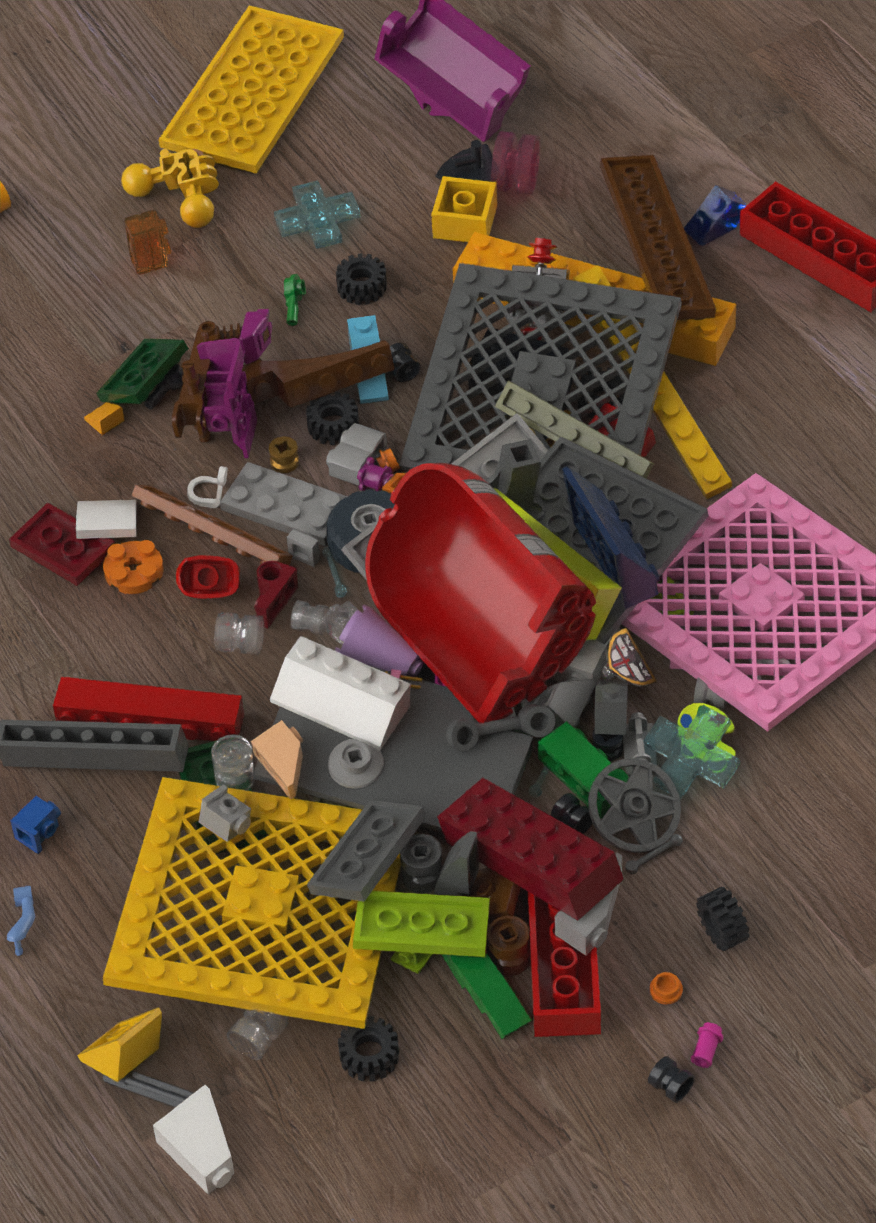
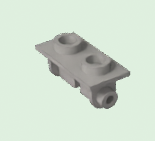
(633, 741)

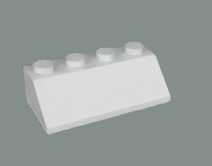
(341, 693)

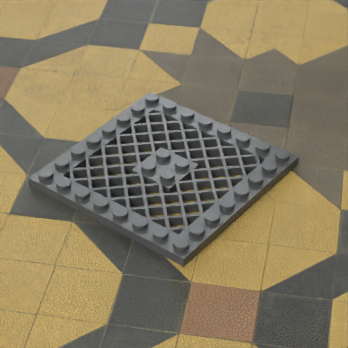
(535, 371)

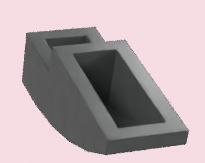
(459, 867)

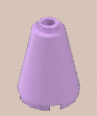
(378, 644)

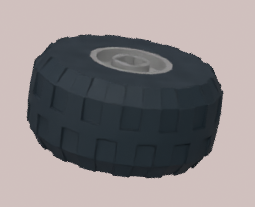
(351, 518)

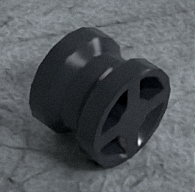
(611, 747)

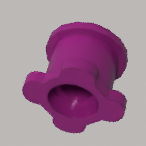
(373, 475)

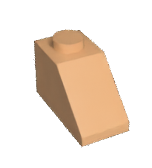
(281, 755)

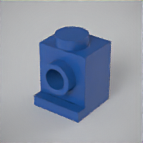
(35, 823)

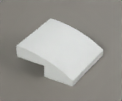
(106, 519)

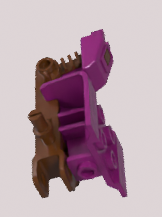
(214, 382)

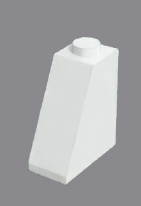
(197, 1140)

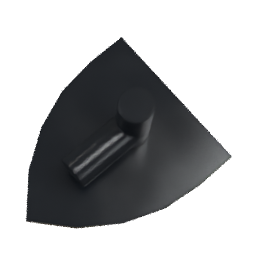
(470, 163)

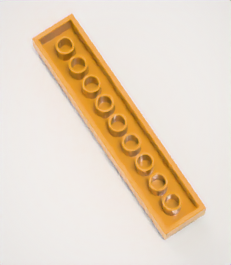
(692, 338)

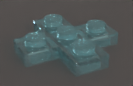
(317, 214)
(693, 750)

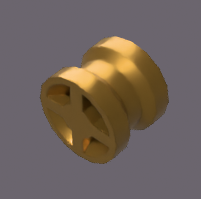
(283, 454)

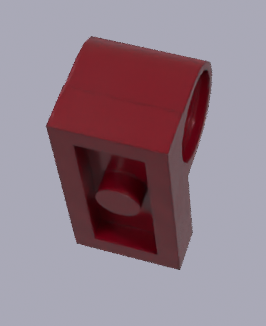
(276, 587)

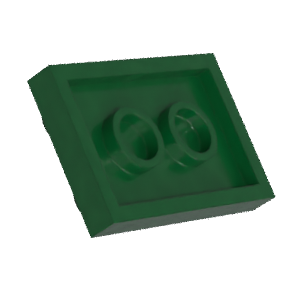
(142, 371)

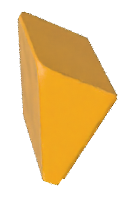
(105, 417)

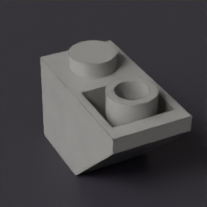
(566, 700)

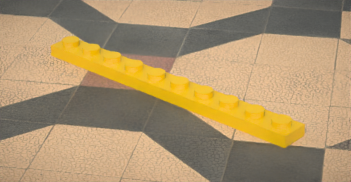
(674, 416)

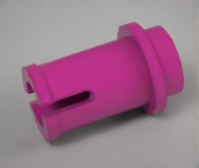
(706, 1045)

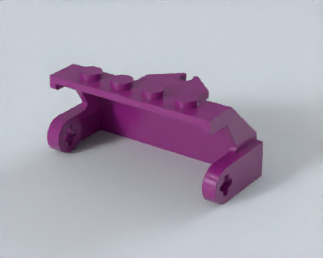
(452, 65)

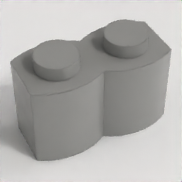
(353, 450)

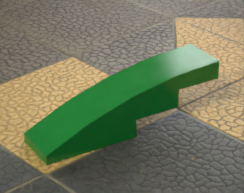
(489, 992)

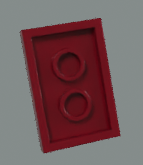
(53, 543)

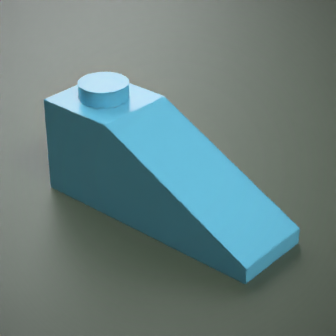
(361, 333)

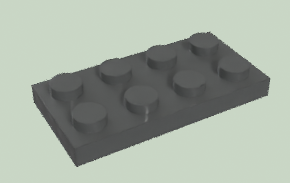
(366, 850)

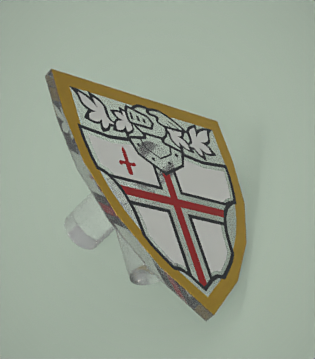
(626, 661)

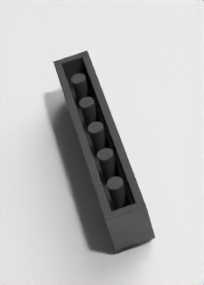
(93, 745)

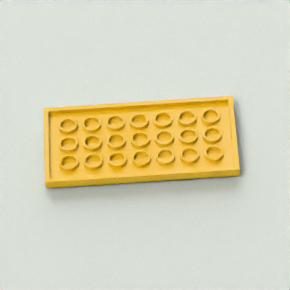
(252, 88)

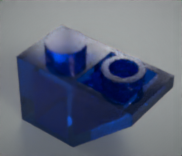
(715, 216)

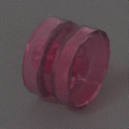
(516, 162)

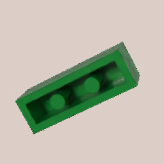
(576, 762)

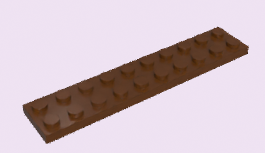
(656, 233)

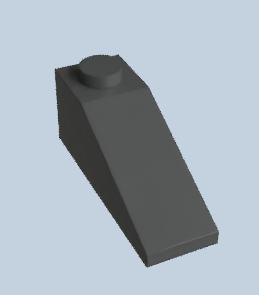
(611, 707)

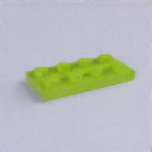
(422, 923)

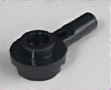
(172, 381)

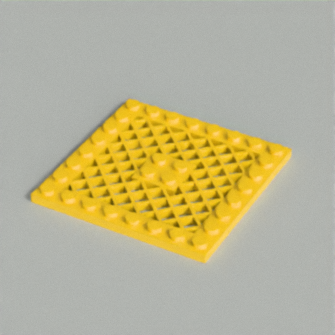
(254, 901)

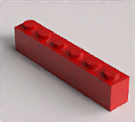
(199, 712)

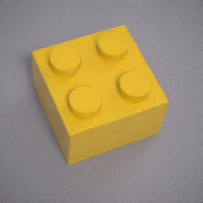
(463, 208)

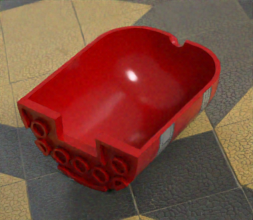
(475, 590)

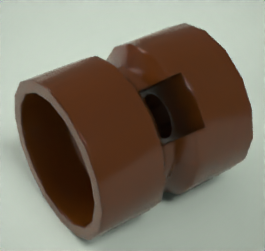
(509, 945)

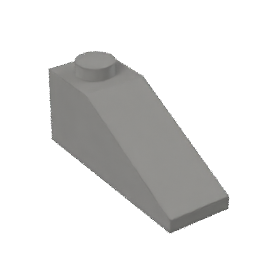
(592, 927)

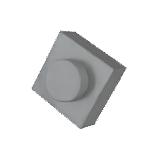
(303, 547)

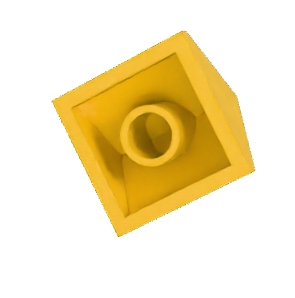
(125, 1045)

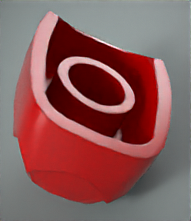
(208, 576)

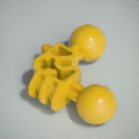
(175, 171)

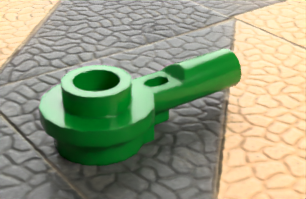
(293, 291)

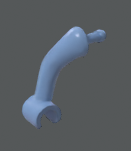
(22, 898)

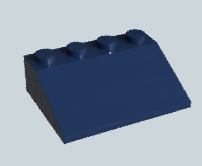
(610, 540)

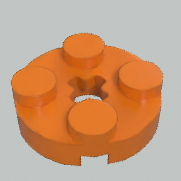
(128, 553)

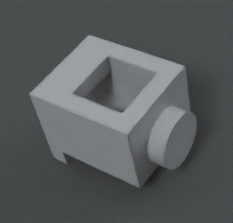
(224, 814)

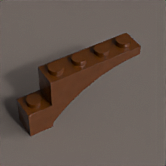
(314, 377)

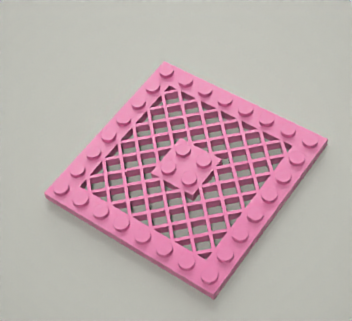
(762, 602)

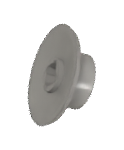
(356, 774)

